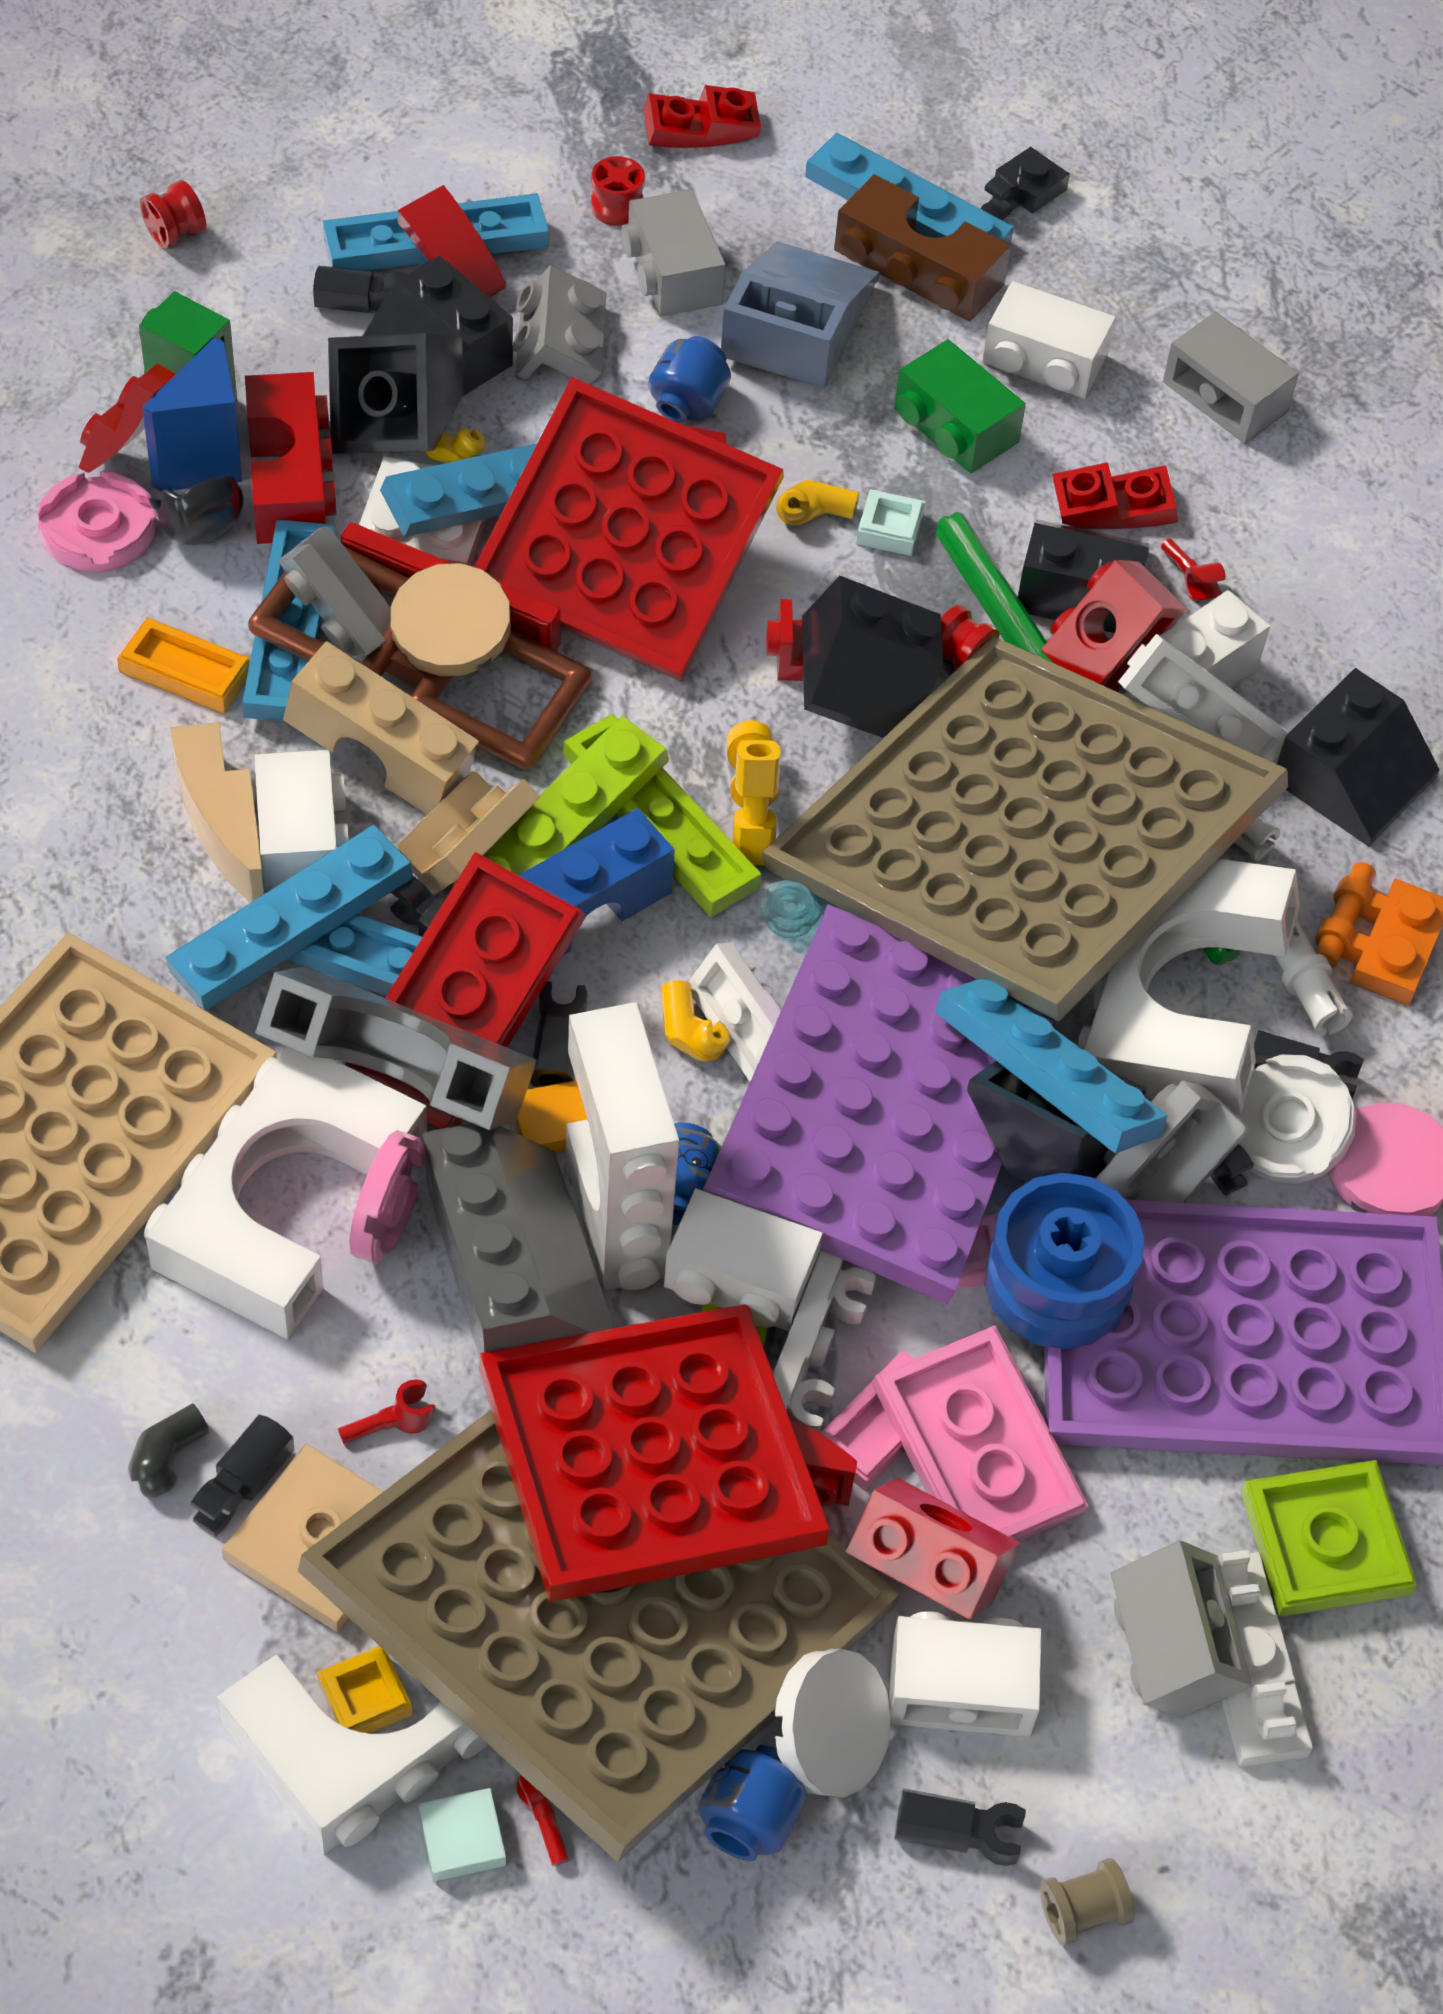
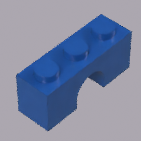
(617, 866)

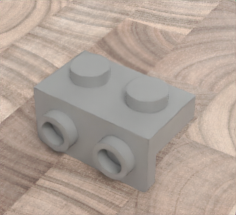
(560, 326)
(339, 591)
(1192, 1145)

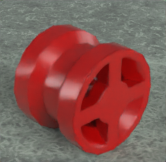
(614, 184)
(173, 214)
(963, 635)

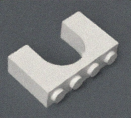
(1137, 1038)
(294, 1108)
(625, 1149)
(330, 1774)

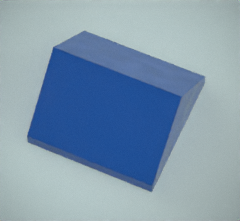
(194, 424)

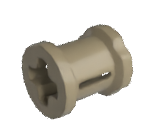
(1087, 1901)

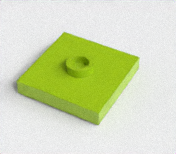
(1328, 1538)

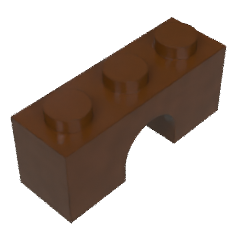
(951, 271)

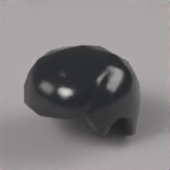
(200, 511)

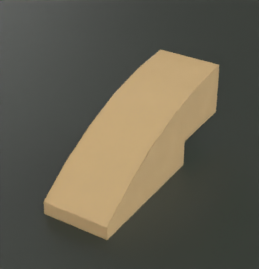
(219, 806)

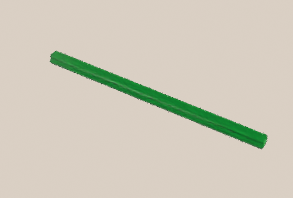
(1007, 613)

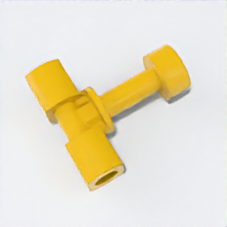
(754, 786)

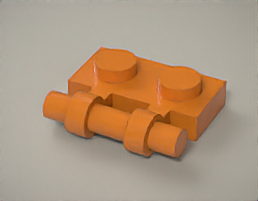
(1400, 941)

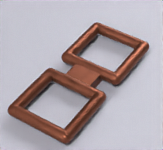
(388, 658)

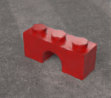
(285, 425)

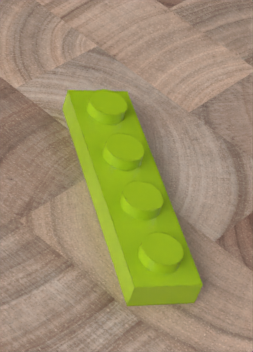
(582, 797)
(704, 856)

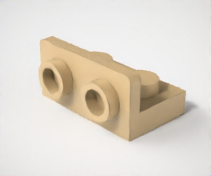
(463, 823)

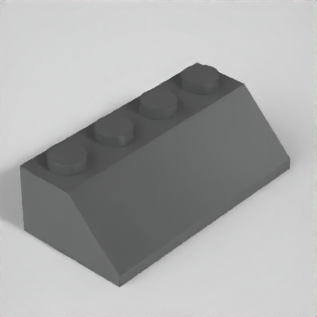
(511, 1238)

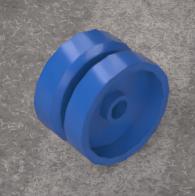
(1064, 1260)

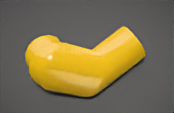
(458, 447)
(812, 499)
(687, 1031)

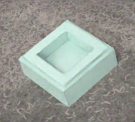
(890, 522)
(462, 1835)

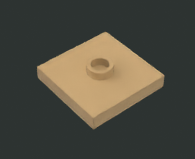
(292, 1516)

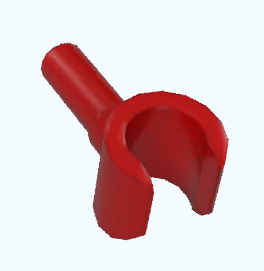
(1199, 579)
(398, 1415)
(545, 1815)

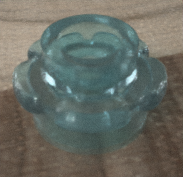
(787, 920)

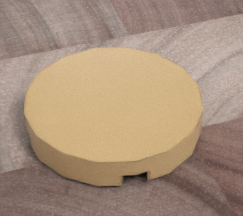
(450, 619)

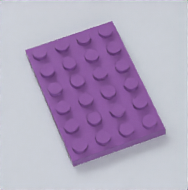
(867, 1112)
(1266, 1339)

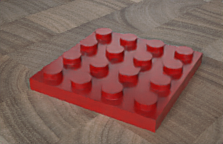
(630, 526)
(651, 1452)

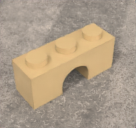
(345, 699)

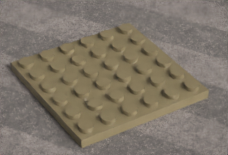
(1026, 824)
(595, 1697)

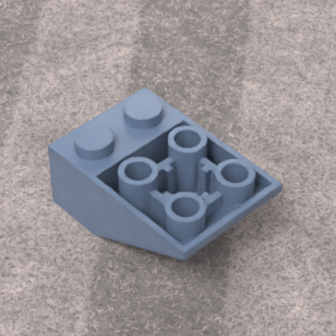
(795, 312)

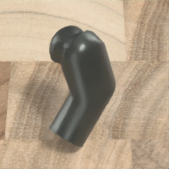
(157, 1446)

